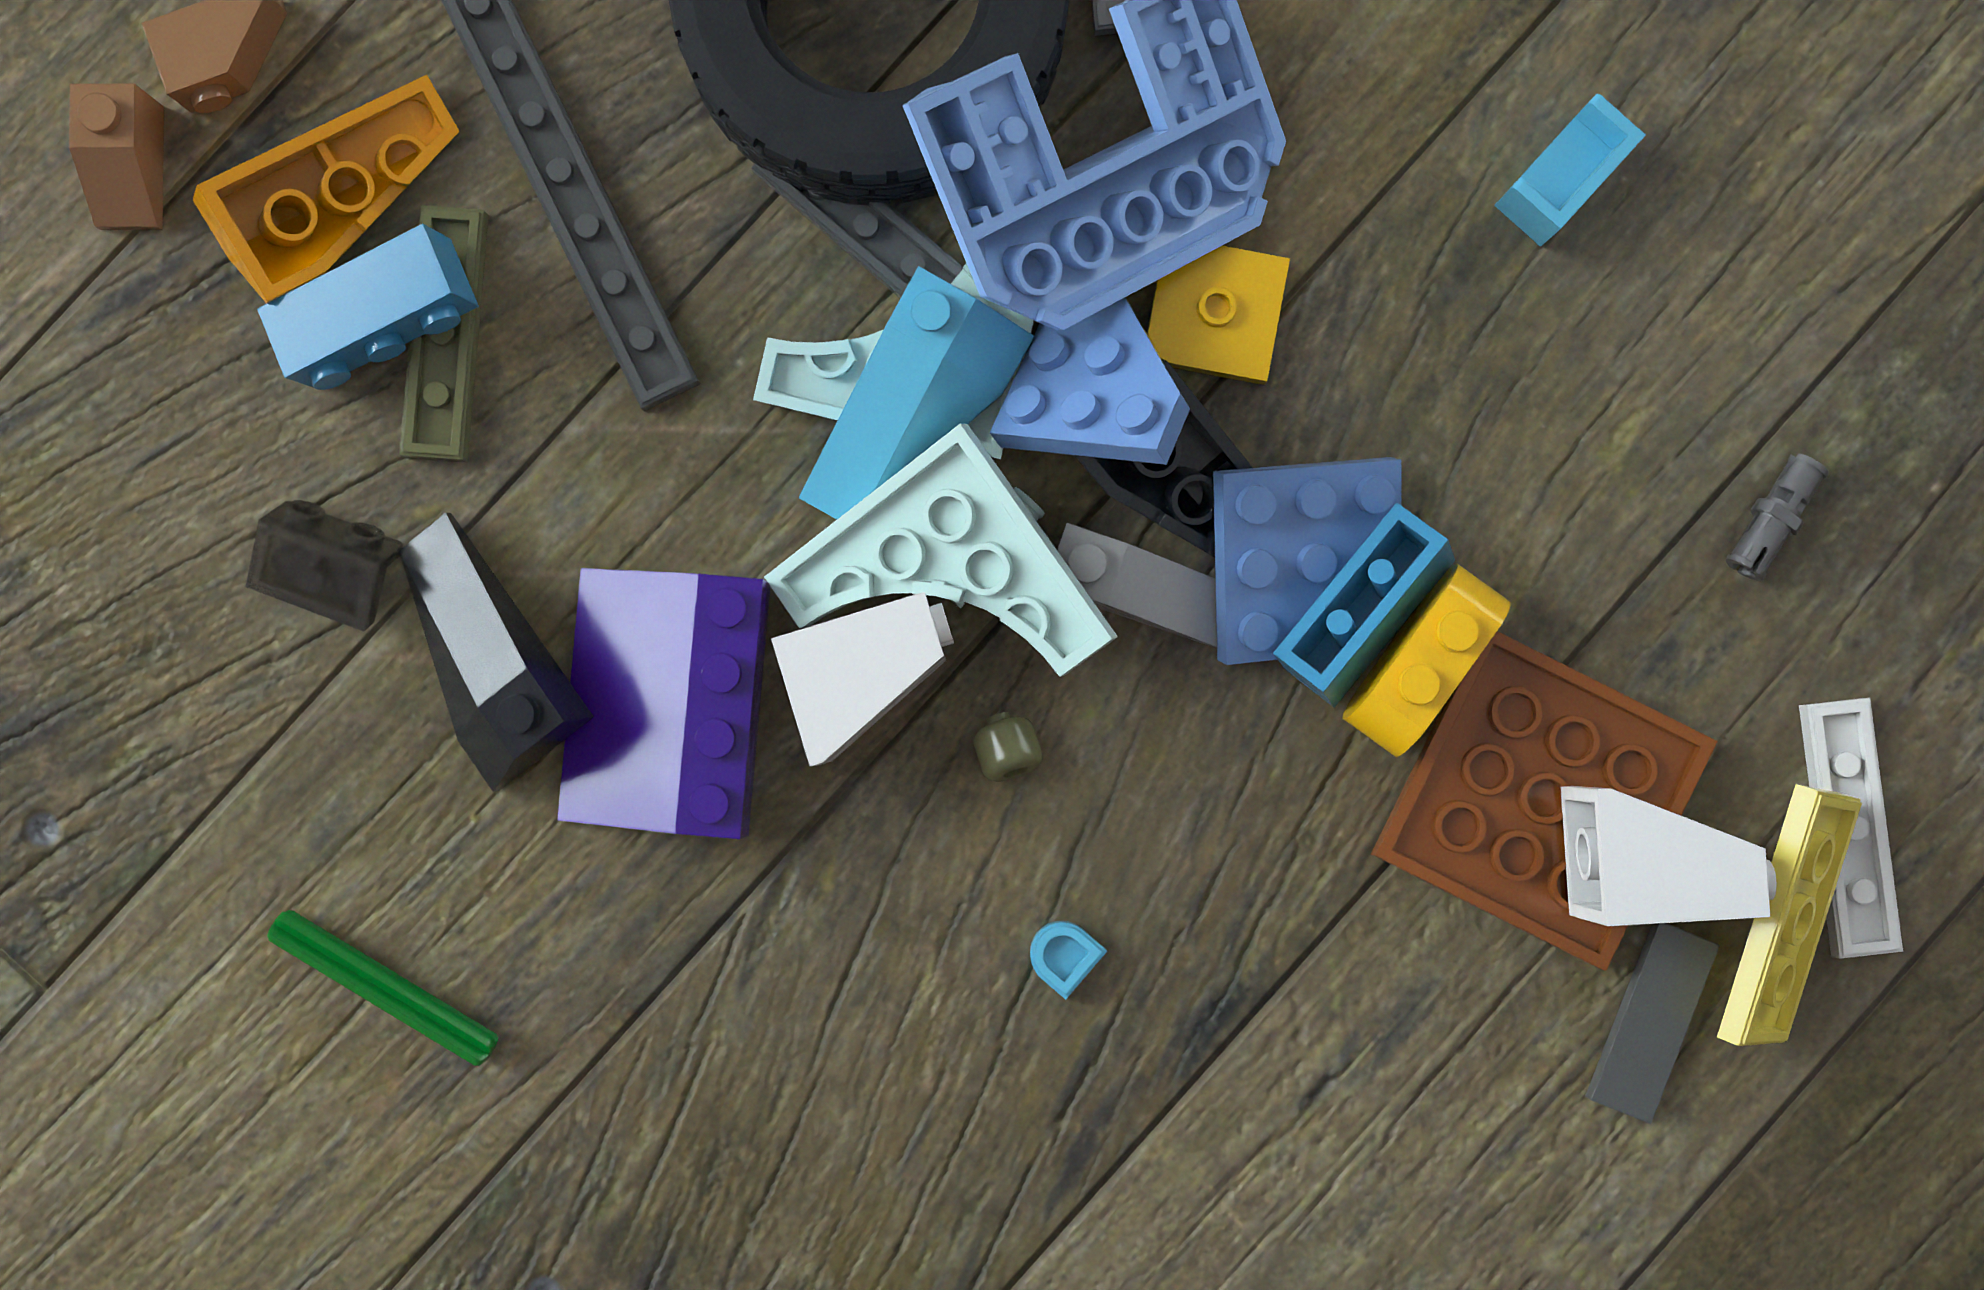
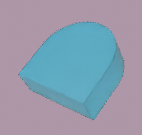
(1064, 955)

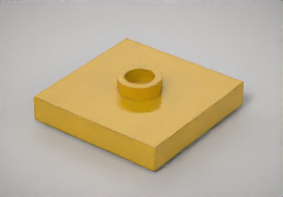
(1220, 314)

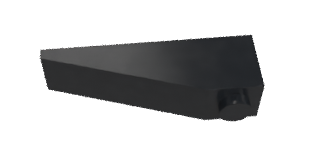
(1182, 491)
(493, 669)

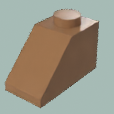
(213, 49)
(118, 154)

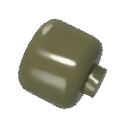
(1007, 747)

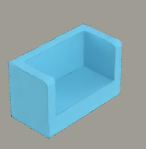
(1570, 170)

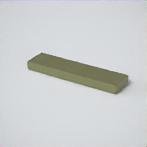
(444, 364)

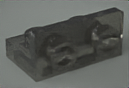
(321, 562)

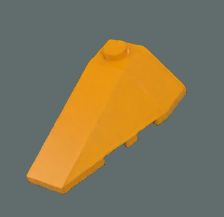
(313, 196)

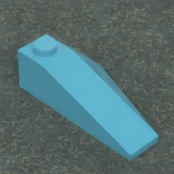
(929, 372)

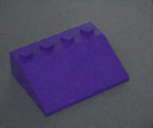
(673, 699)

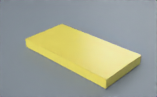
(1784, 944)

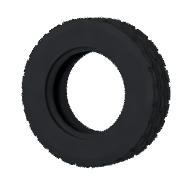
(835, 137)

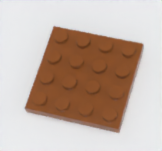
(1488, 785)

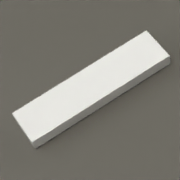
(1845, 760)

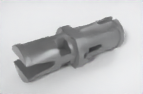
(1777, 516)

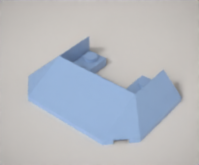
(1107, 226)

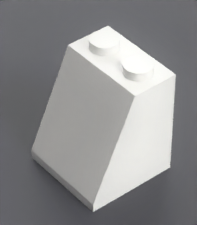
(858, 669)
(1655, 866)

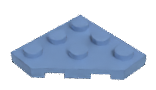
(1093, 393)
(1285, 540)

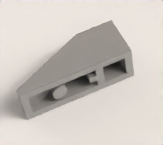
(1142, 584)

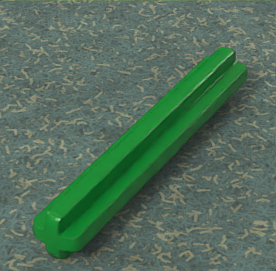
(382, 987)

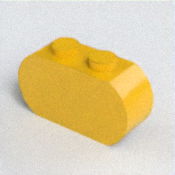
(1426, 660)

